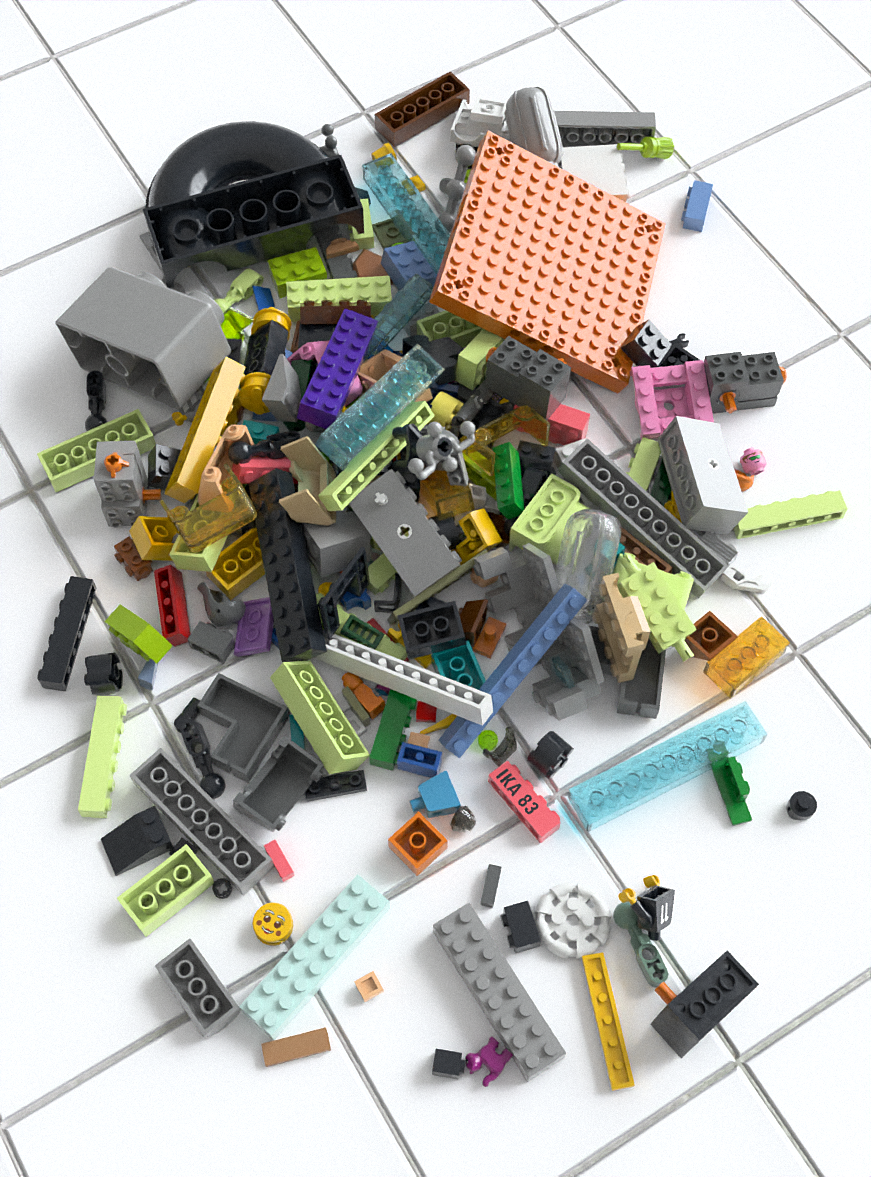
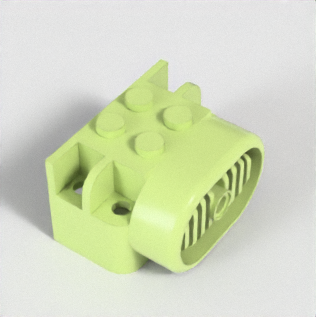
(546, 517)

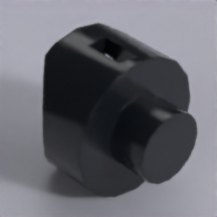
(801, 805)

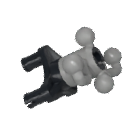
(430, 448)

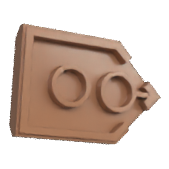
(369, 265)

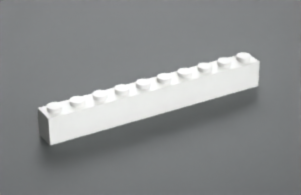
(408, 679)

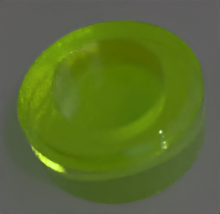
(488, 739)

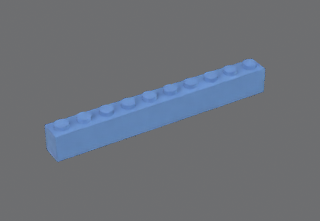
(517, 664)

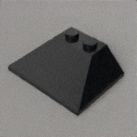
(353, 580)

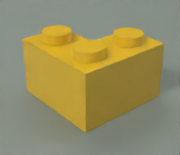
(479, 533)

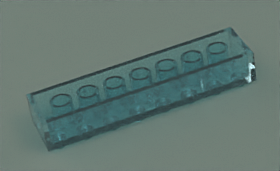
(379, 407)

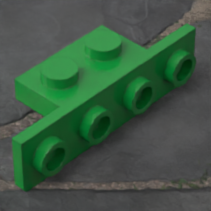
(733, 790)

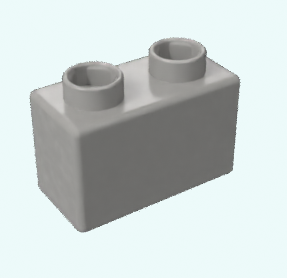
(145, 335)

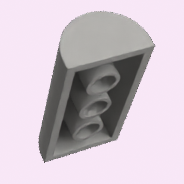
(198, 989)

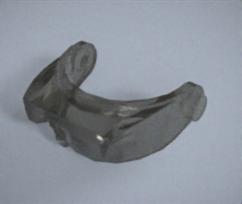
(498, 756)

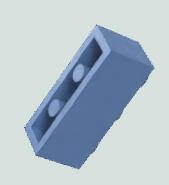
(696, 205)

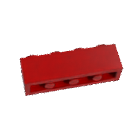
(172, 605)

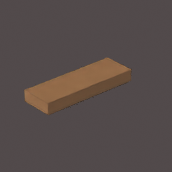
(296, 1047)

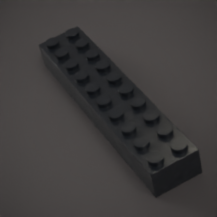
(287, 570)

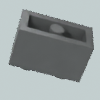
(211, 641)

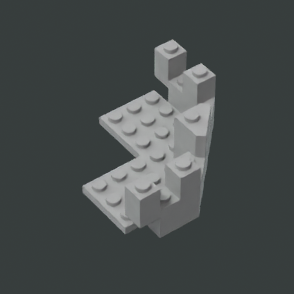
(528, 589)

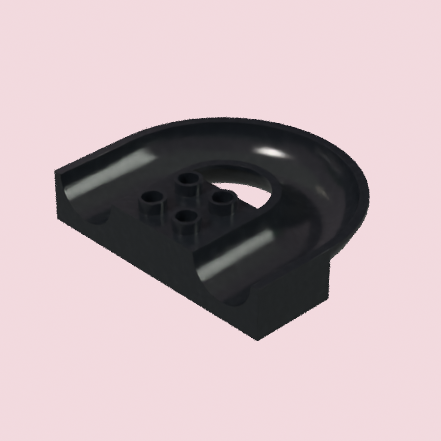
(284, 201)

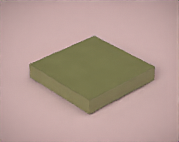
(387, 233)

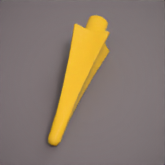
(443, 724)

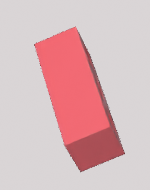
(279, 860)

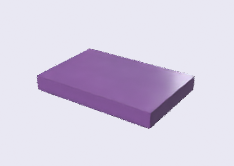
(255, 628)

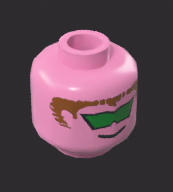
(753, 461)

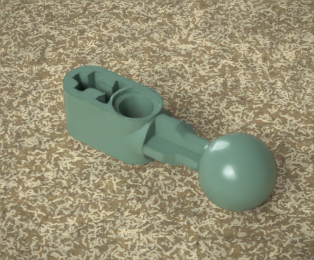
(627, 919)

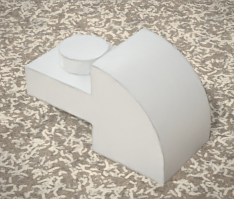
(482, 499)

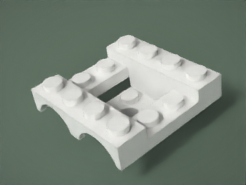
(474, 122)

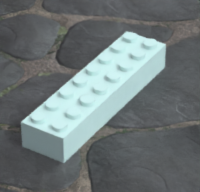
(315, 957)

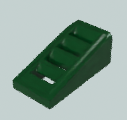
(365, 627)

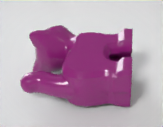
(490, 1058)

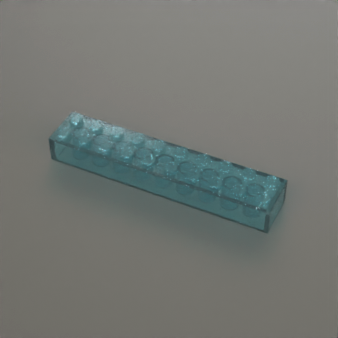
(407, 208)
(666, 766)

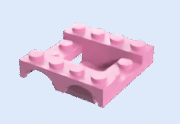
(687, 401)

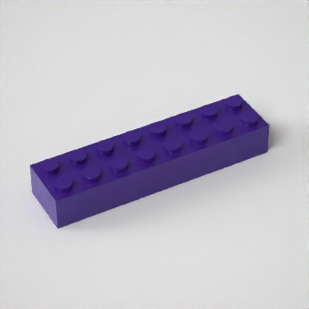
(337, 369)

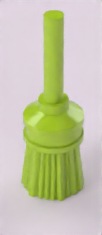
(651, 147)

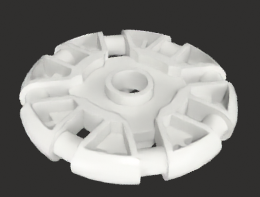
(572, 907)

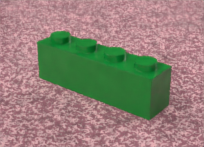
(508, 480)
(391, 730)

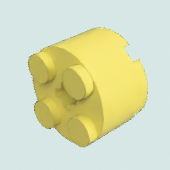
(444, 409)

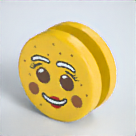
(273, 924)

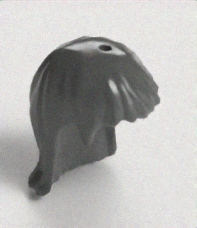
(219, 610)

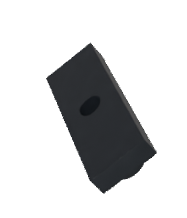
(347, 784)

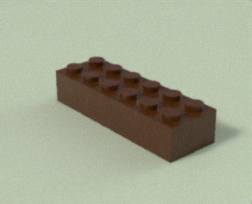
(421, 109)

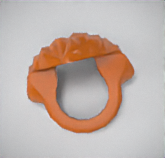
(744, 481)

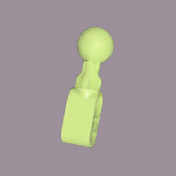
(241, 288)

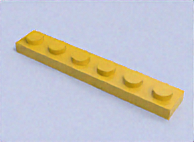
(607, 1022)

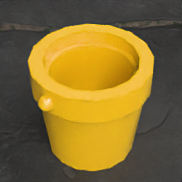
(382, 151)

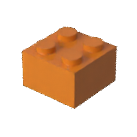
(418, 843)

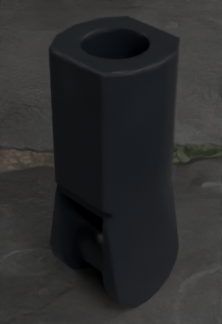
(191, 711)

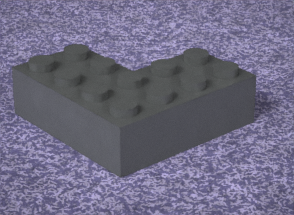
(645, 690)
(251, 724)

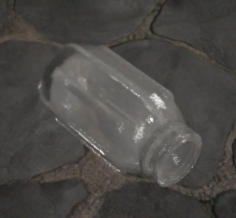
(587, 555)

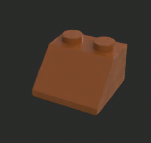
(710, 637)

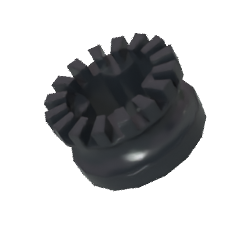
(218, 883)

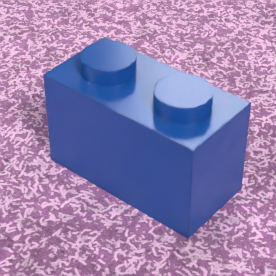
(419, 760)

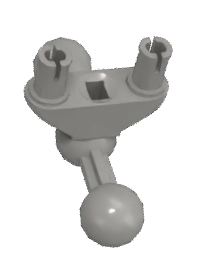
(455, 187)

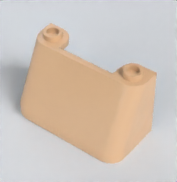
(214, 471)

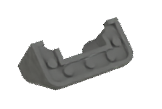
(278, 785)

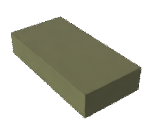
(355, 706)

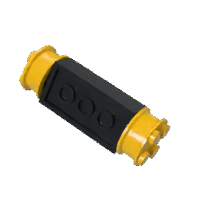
(266, 343)

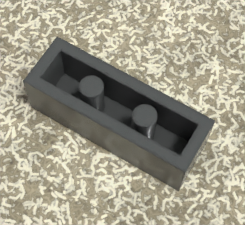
(491, 885)

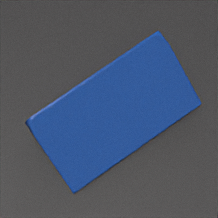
(263, 297)

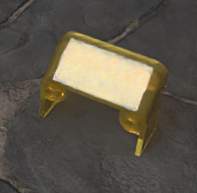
(520, 417)
(214, 518)

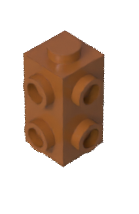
(128, 555)

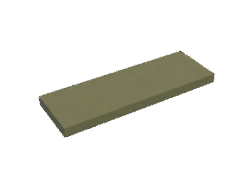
(434, 589)

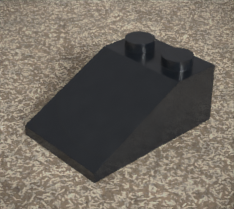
(137, 841)

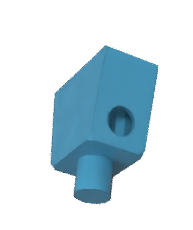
(436, 797)

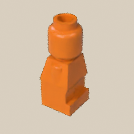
(364, 695)

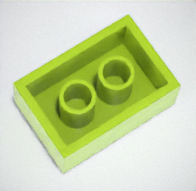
(297, 266)
(137, 634)

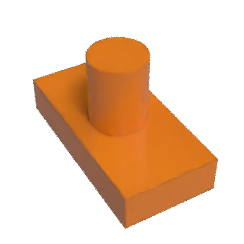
(489, 637)

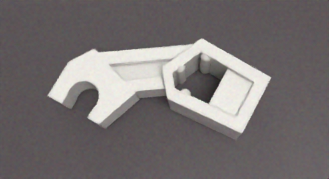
(743, 582)

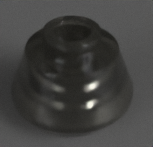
(463, 820)

